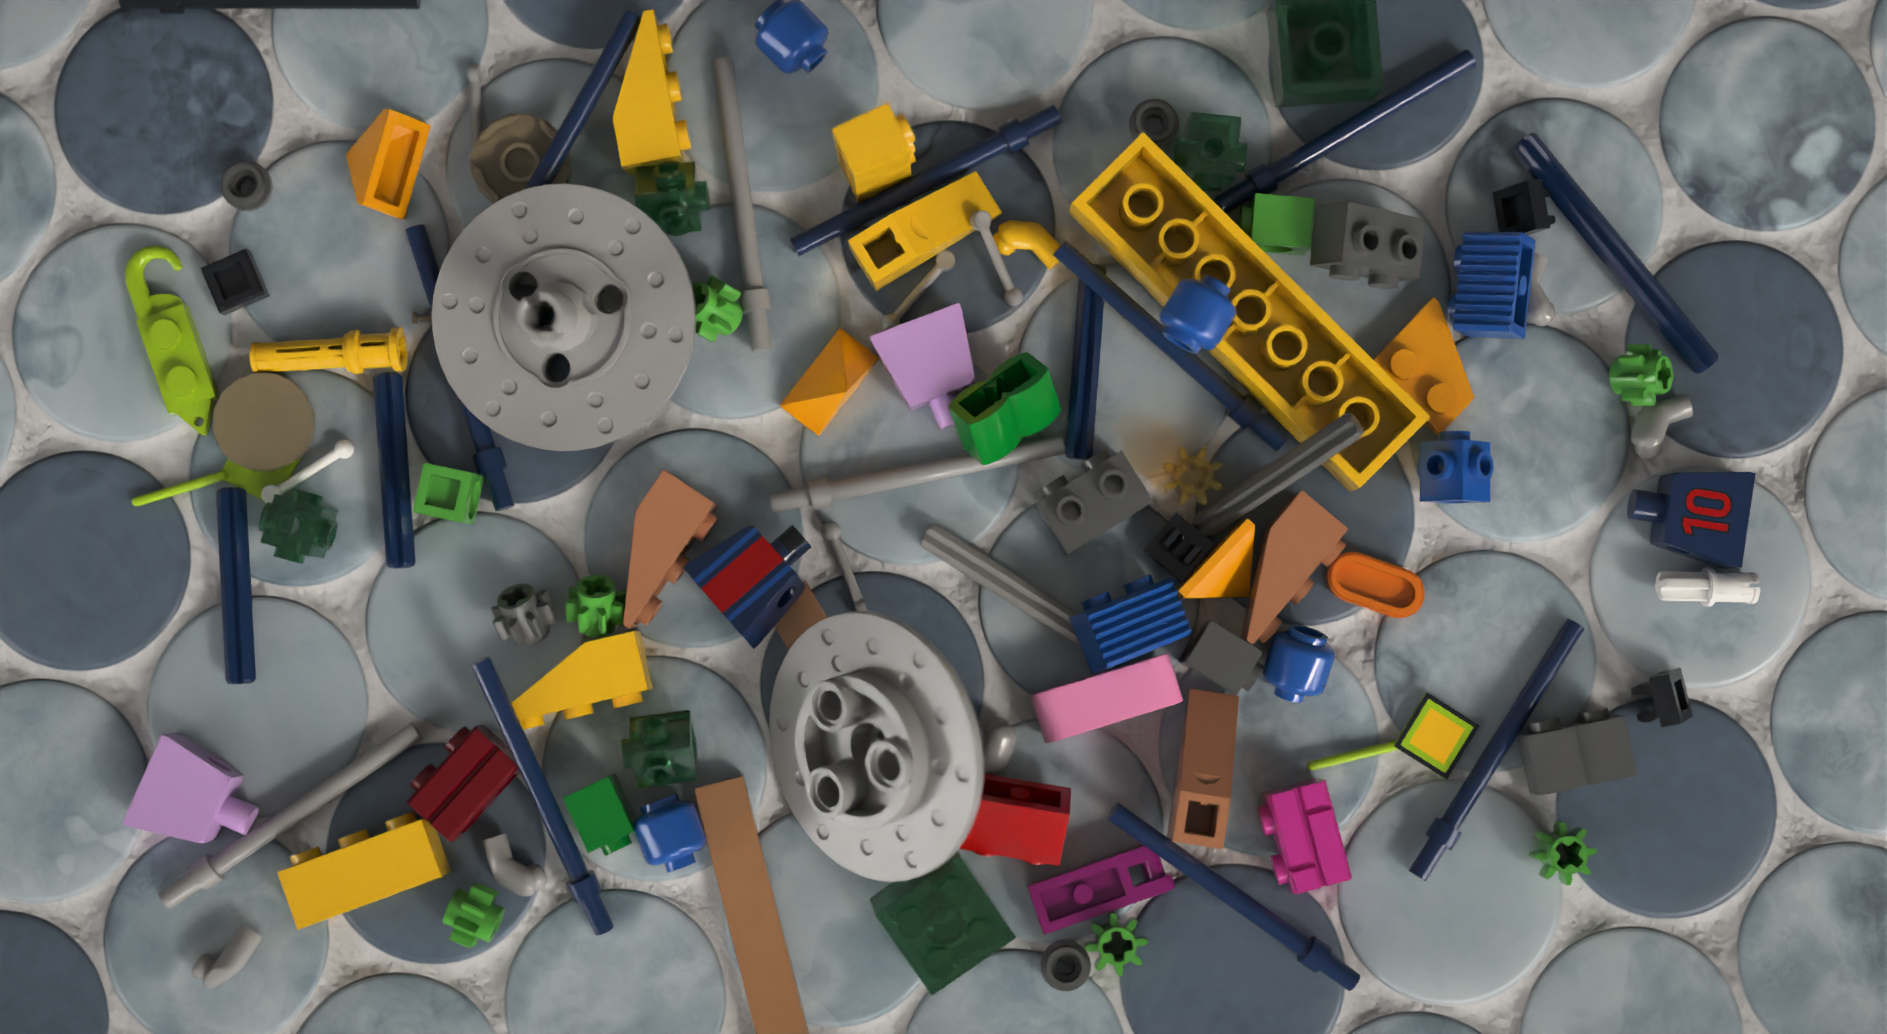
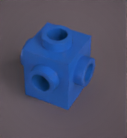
(1455, 469)

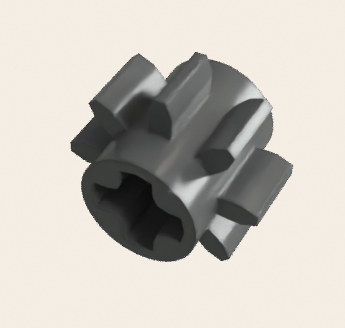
(523, 614)

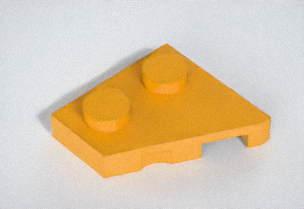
(1428, 366)

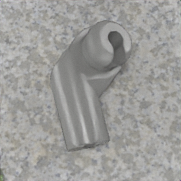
(1539, 309)
(1653, 422)
(998, 745)
(510, 873)
(232, 960)

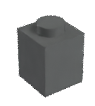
(1223, 658)

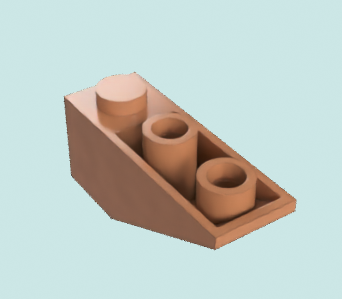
(663, 532)
(1288, 554)
(1204, 770)

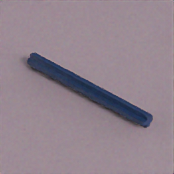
(1616, 254)

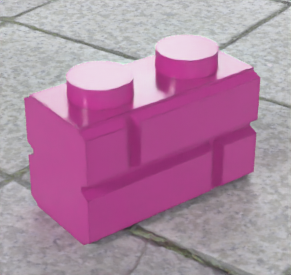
(1304, 836)

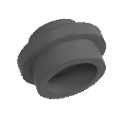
(1160, 110)
(236, 175)
(1070, 980)

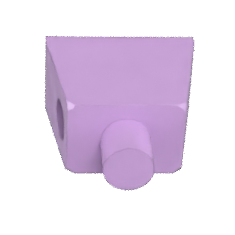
(928, 360)
(189, 794)

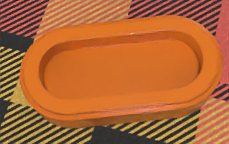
(1375, 585)

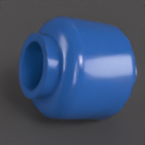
(791, 36)
(1197, 314)
(1298, 663)
(669, 832)

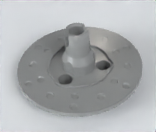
(502, 351)
(876, 746)

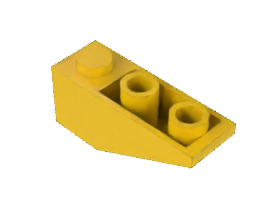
(645, 106)
(920, 230)
(591, 674)

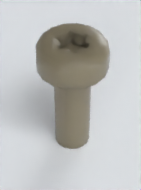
(415, 317)

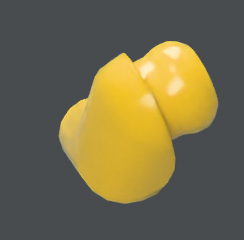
(1028, 236)

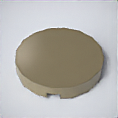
(510, 153)
(263, 422)

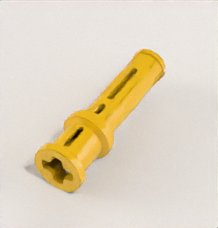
(352, 352)

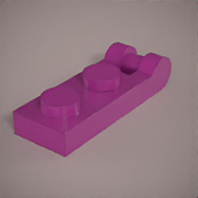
(1097, 888)

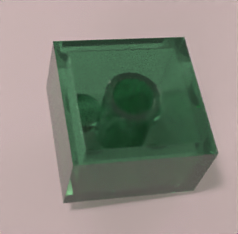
(1324, 51)
(942, 922)

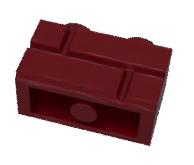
(464, 782)

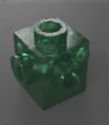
(1216, 135)
(672, 196)
(315, 531)
(661, 749)

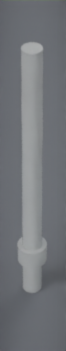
(754, 298)
(821, 492)
(210, 870)

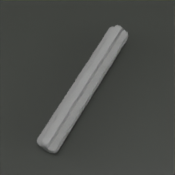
(1000, 580)

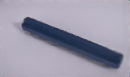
(1084, 372)
(394, 470)
(235, 585)

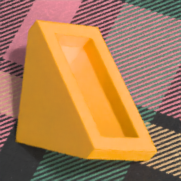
(387, 162)
(829, 382)
(1225, 569)

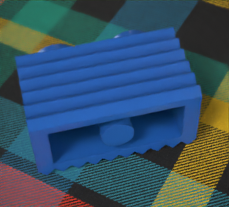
(1492, 284)
(1130, 624)

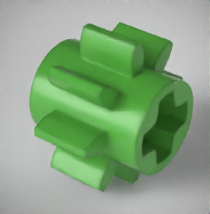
(716, 308)
(1641, 374)
(596, 606)
(1550, 857)
(473, 915)
(1127, 951)

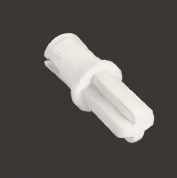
(1707, 586)

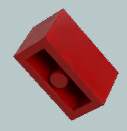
(1020, 820)

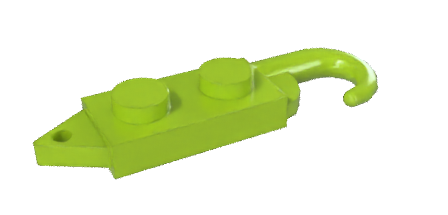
(172, 343)

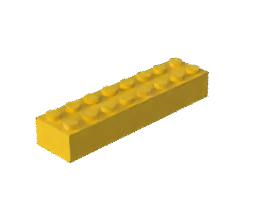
(1280, 339)

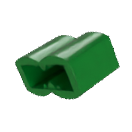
(1005, 408)

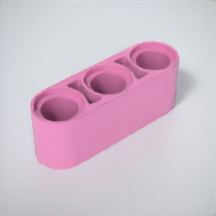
(1106, 698)

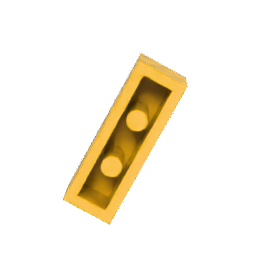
(875, 151)
(363, 870)

